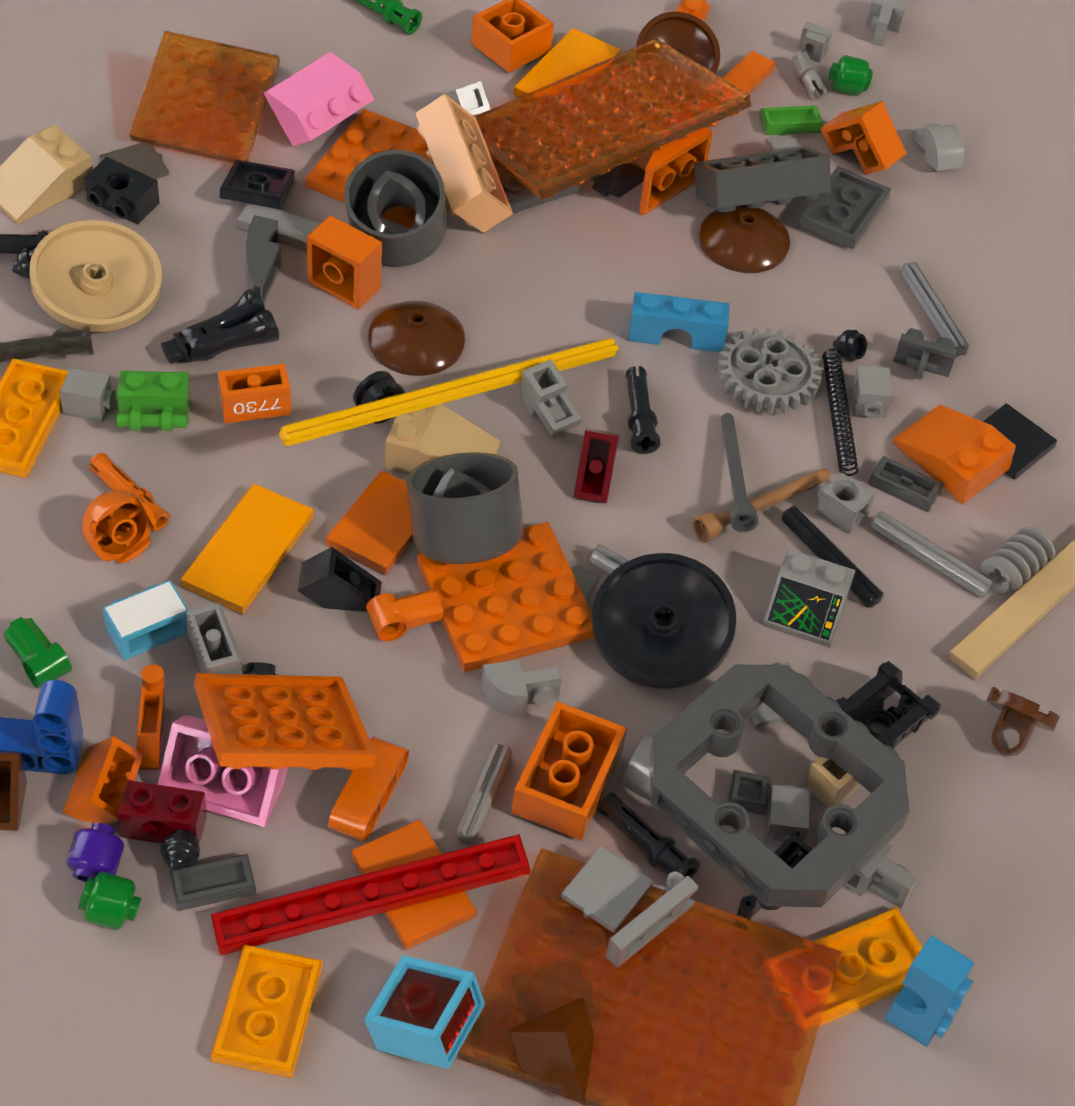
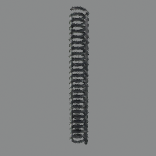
(847, 453)

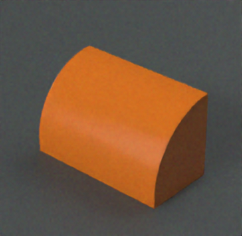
(102, 781)

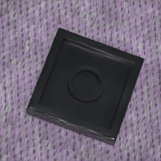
(257, 184)
(1030, 440)

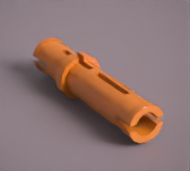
(118, 480)

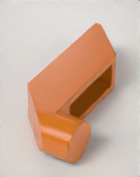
(151, 717)

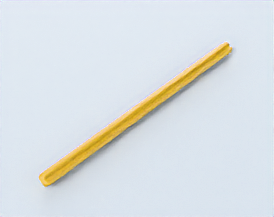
(439, 393)

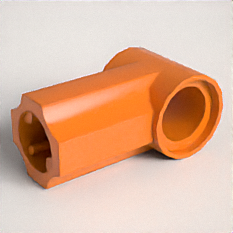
(396, 615)

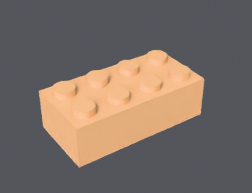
(463, 163)

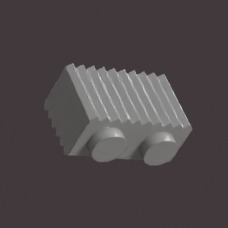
(213, 641)

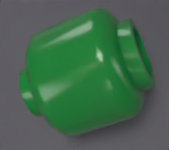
(850, 75)
(109, 900)

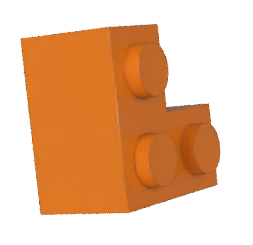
(869, 134)

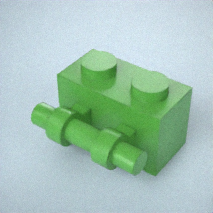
(153, 400)

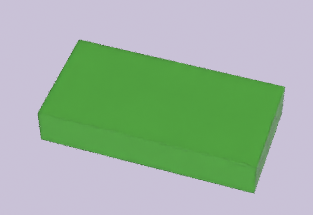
(791, 120)

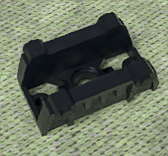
(868, 706)

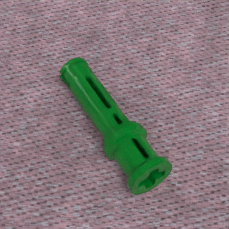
(393, 11)

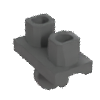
(924, 354)

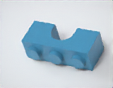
(657, 313)
(931, 992)

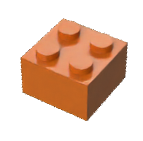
(512, 33)
(344, 262)

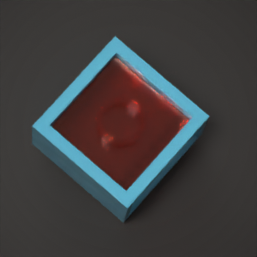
(425, 1011)

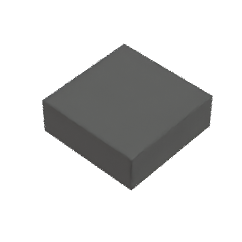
(749, 791)

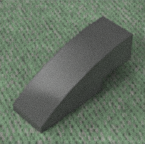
(262, 254)

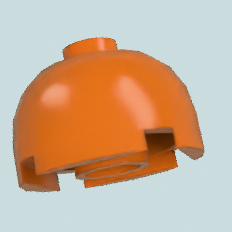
(118, 526)

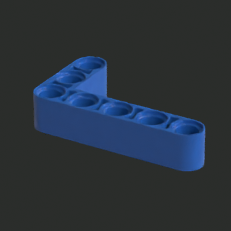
(53, 736)

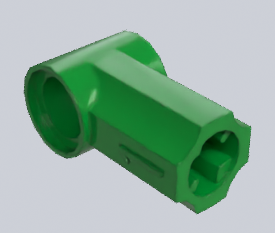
(38, 655)

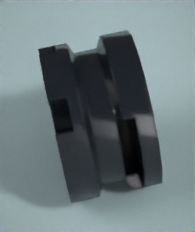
(376, 387)

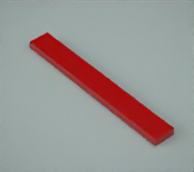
(370, 894)

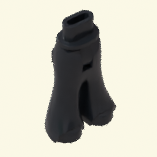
(238, 326)

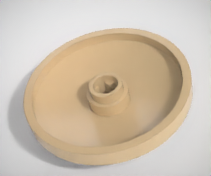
(95, 275)

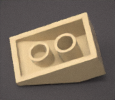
(42, 174)
(433, 434)

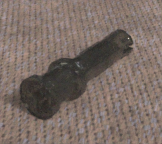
(58, 344)

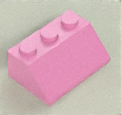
(317, 98)
(236, 793)

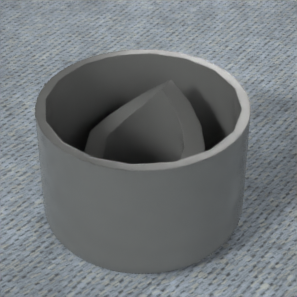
(397, 180)
(465, 507)

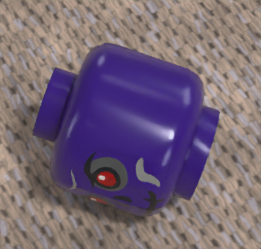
(94, 851)

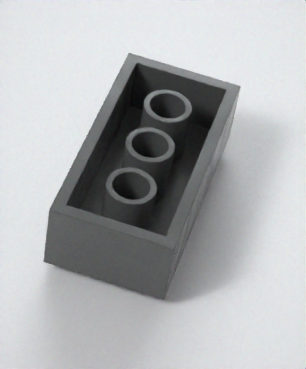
(762, 178)

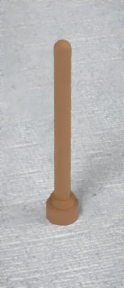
(709, 525)

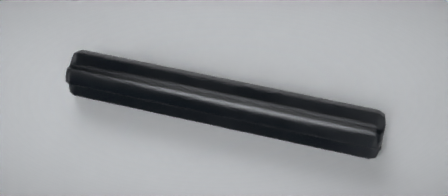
(828, 551)

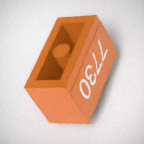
(254, 393)

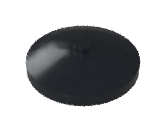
(664, 620)

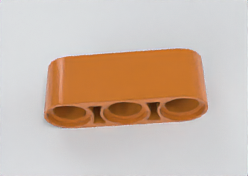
(368, 791)

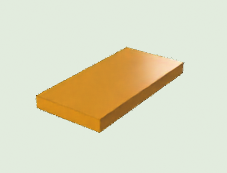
(570, 55)
(27, 413)
(247, 548)
(870, 963)

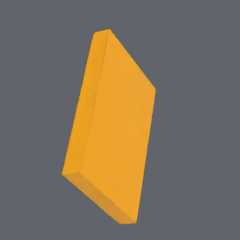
(267, 1011)

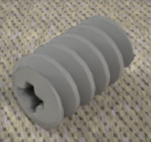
(1018, 559)

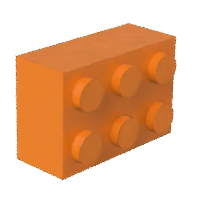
(568, 770)

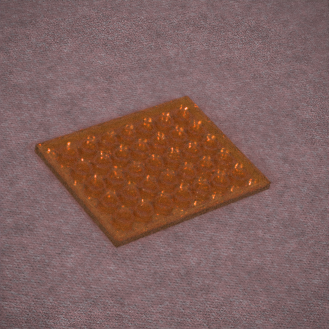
(605, 117)
(691, 1019)

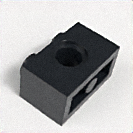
(121, 190)

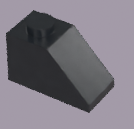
(619, 179)
(337, 582)

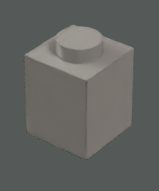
(87, 394)

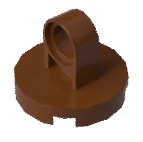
(1019, 715)

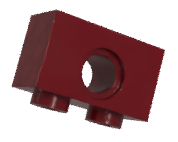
(155, 810)

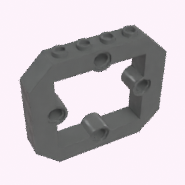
(739, 852)

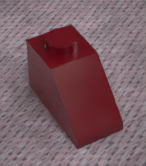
(596, 465)

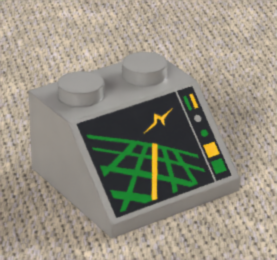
(808, 597)

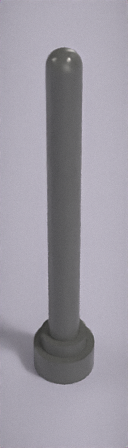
(742, 514)

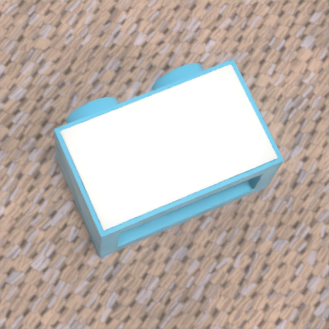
(146, 619)

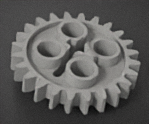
(769, 370)

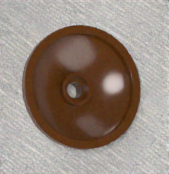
(686, 35)
(744, 239)
(416, 338)

